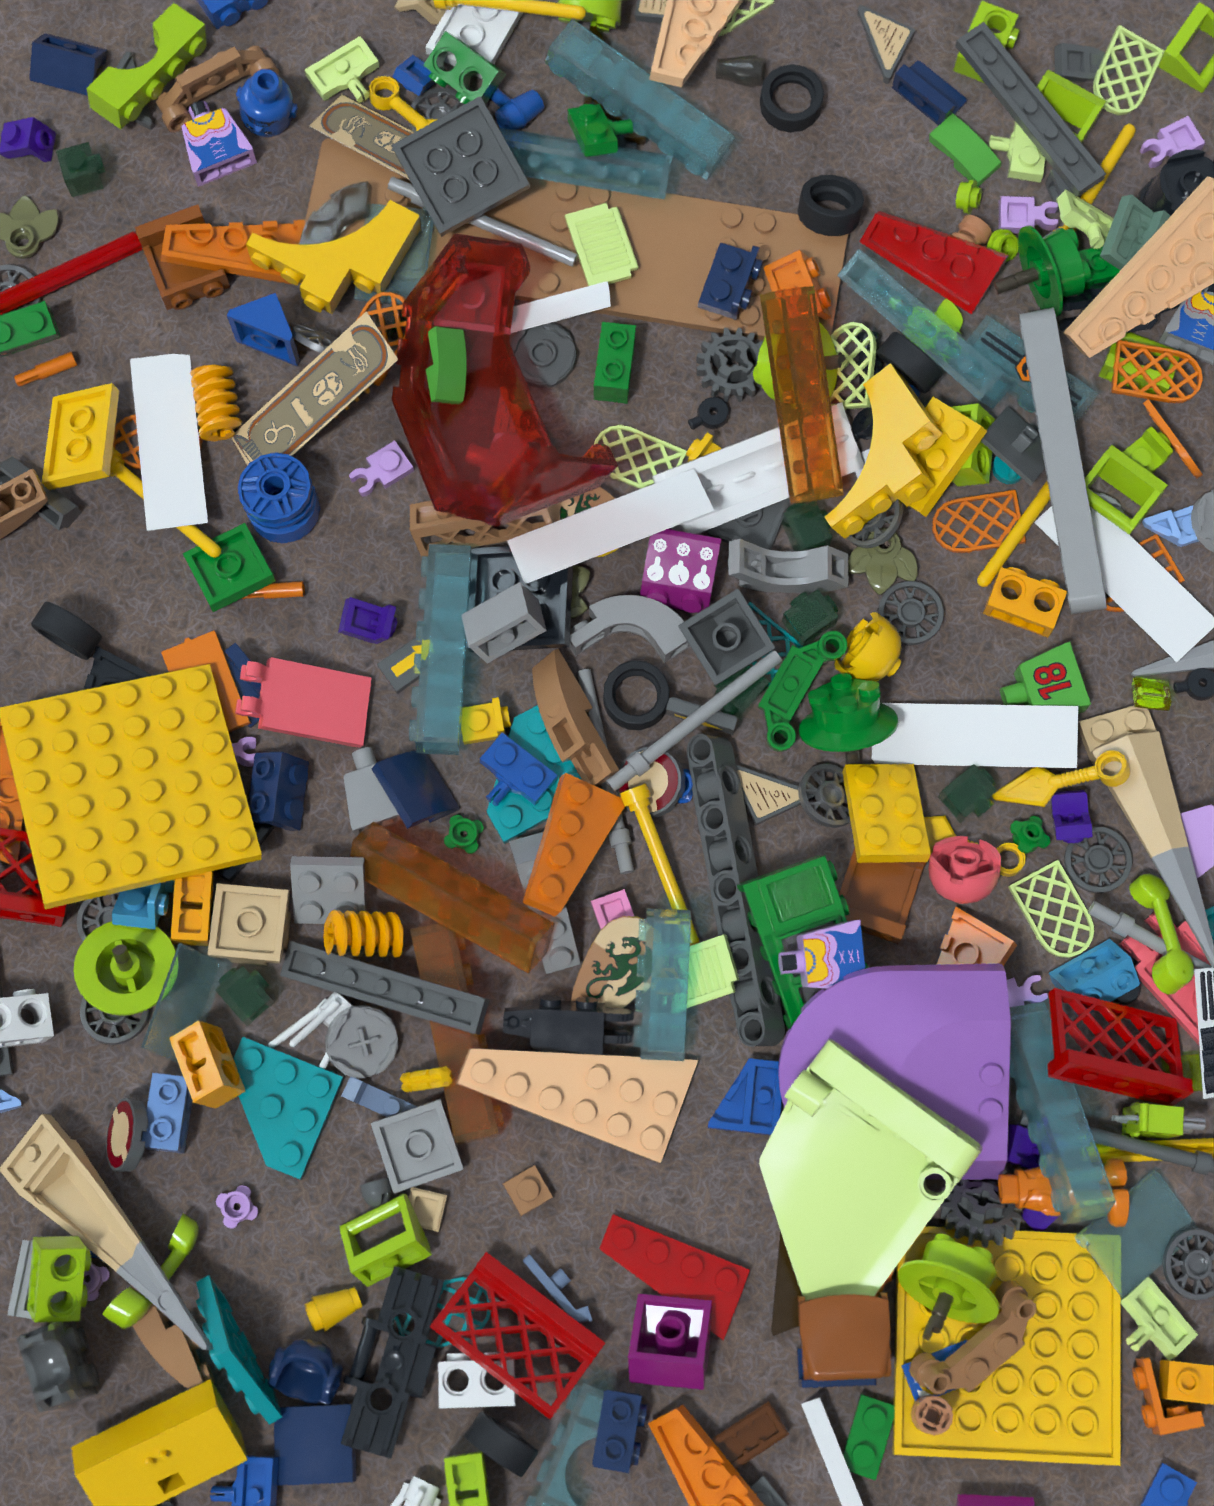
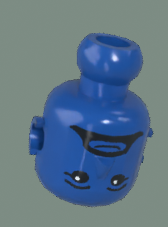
(266, 104)

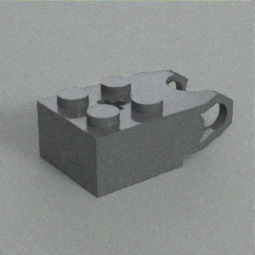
(58, 1365)

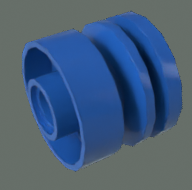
(279, 497)

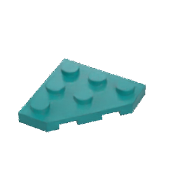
(515, 813)
(284, 1104)
(234, 1351)

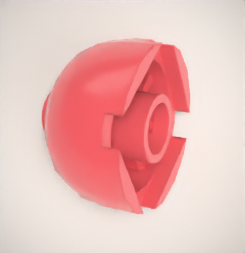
(964, 869)

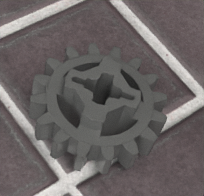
(725, 351)
(978, 1213)

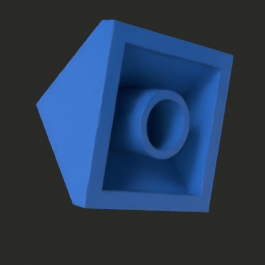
(264, 328)

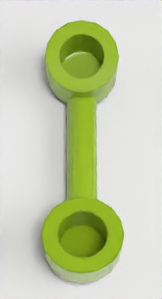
(1176, 966)
(131, 1305)

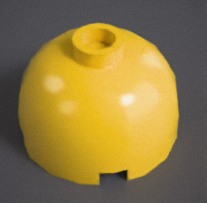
(872, 650)

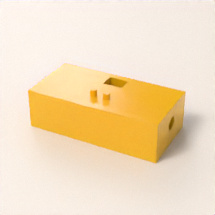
(160, 1451)

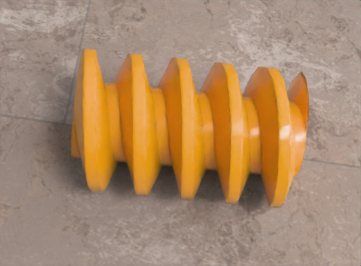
(214, 401)
(363, 930)

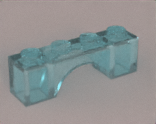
(580, 1428)

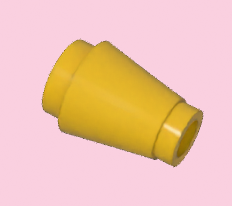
(331, 1308)

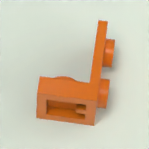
(1177, 1417)

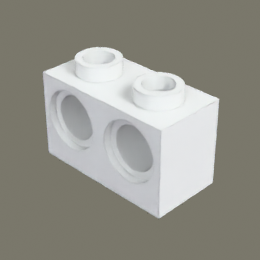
(14, 1029)
(477, 1392)

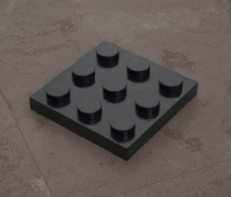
(496, 570)

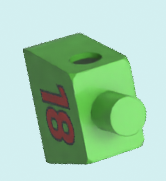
(1048, 681)

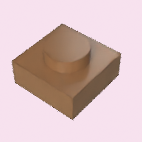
(528, 1190)

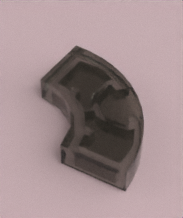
(338, 213)

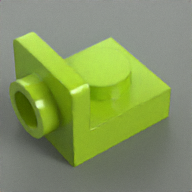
(1150, 450)

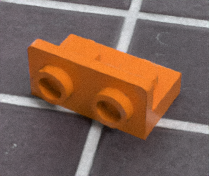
(799, 271)

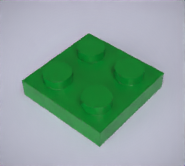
(233, 573)

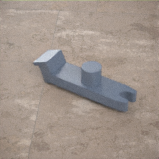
(374, 1098)
(554, 1285)

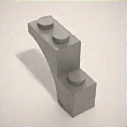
(562, 947)

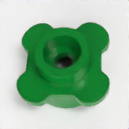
(461, 824)
(1026, 843)

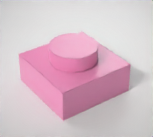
(611, 907)

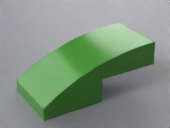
(965, 148)
(448, 372)

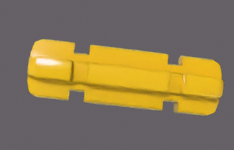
(426, 1079)

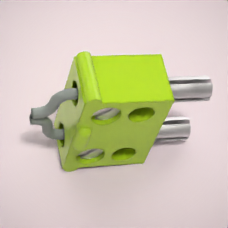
(1156, 1121)

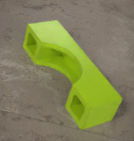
(123, 93)

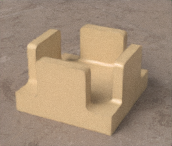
(249, 924)

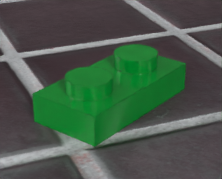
(868, 1436)

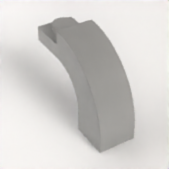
(787, 571)
(634, 615)

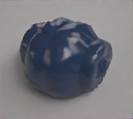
(305, 1371)

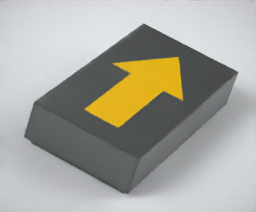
(399, 666)
(719, 721)

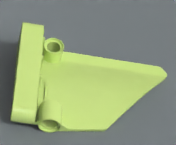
(853, 1173)

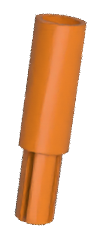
(46, 369)
(279, 590)

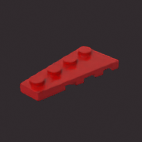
(939, 260)
(676, 1269)

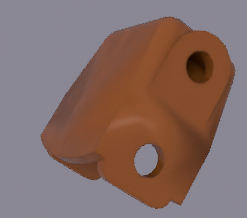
(845, 1337)

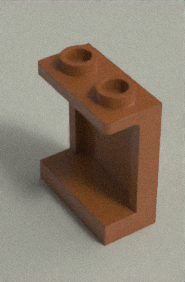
(178, 283)
(881, 895)

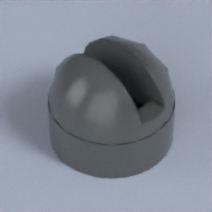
(376, 1192)

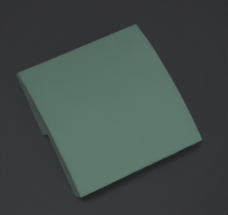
(1130, 230)

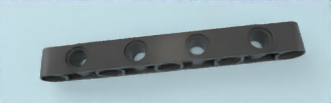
(730, 862)

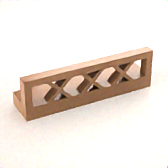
(428, 522)

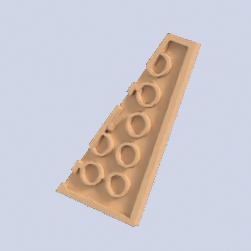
(687, 35)
(1158, 277)
(602, 1096)

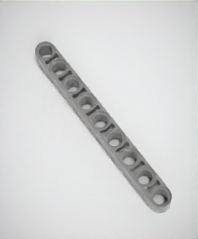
(1062, 461)

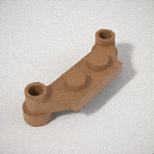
(206, 79)
(984, 1350)

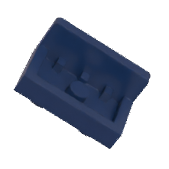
(278, 790)
(616, 1431)

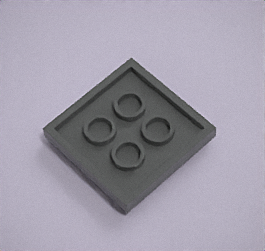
(460, 166)

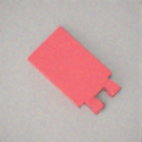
(307, 701)
(1183, 1003)

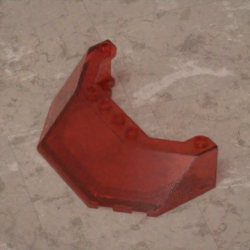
(492, 450)

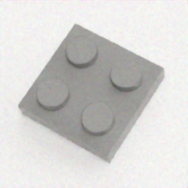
(325, 886)
(417, 1146)

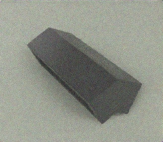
(57, 510)

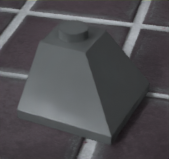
(726, 637)

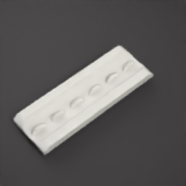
(754, 474)

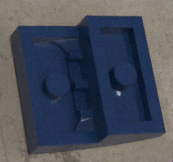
(415, 788)
(311, 1446)

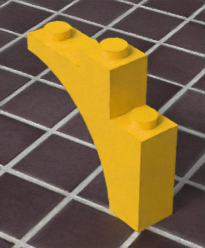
(328, 268)
(891, 469)

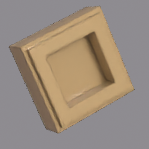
(428, 1208)

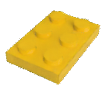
(80, 436)
(948, 452)
(886, 813)

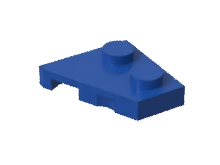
(752, 1100)

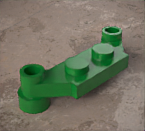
(792, 683)

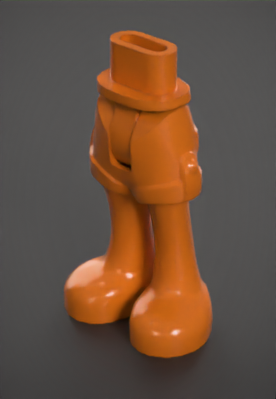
(1033, 1191)

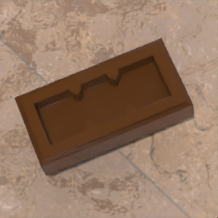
(750, 1435)

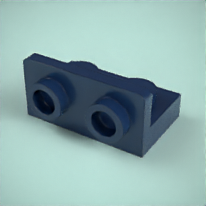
(729, 279)

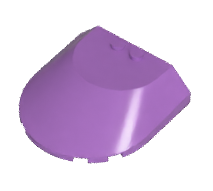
(928, 1032)

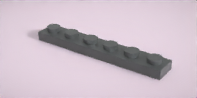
(1030, 109)
(385, 987)

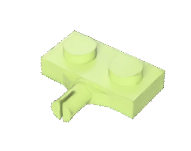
(343, 70)
(1023, 156)
(1085, 217)
(1157, 1320)

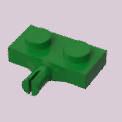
(595, 131)

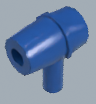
(517, 111)

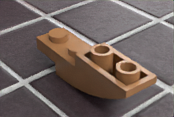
(20, 501)
(566, 720)
(172, 1348)

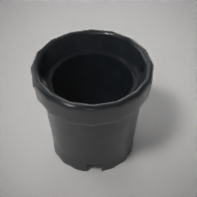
(1176, 181)

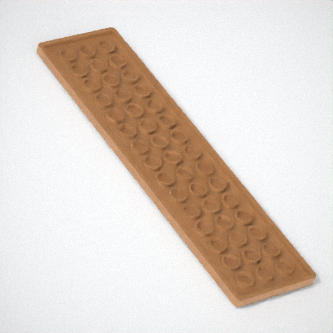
(669, 237)

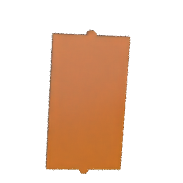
(203, 651)

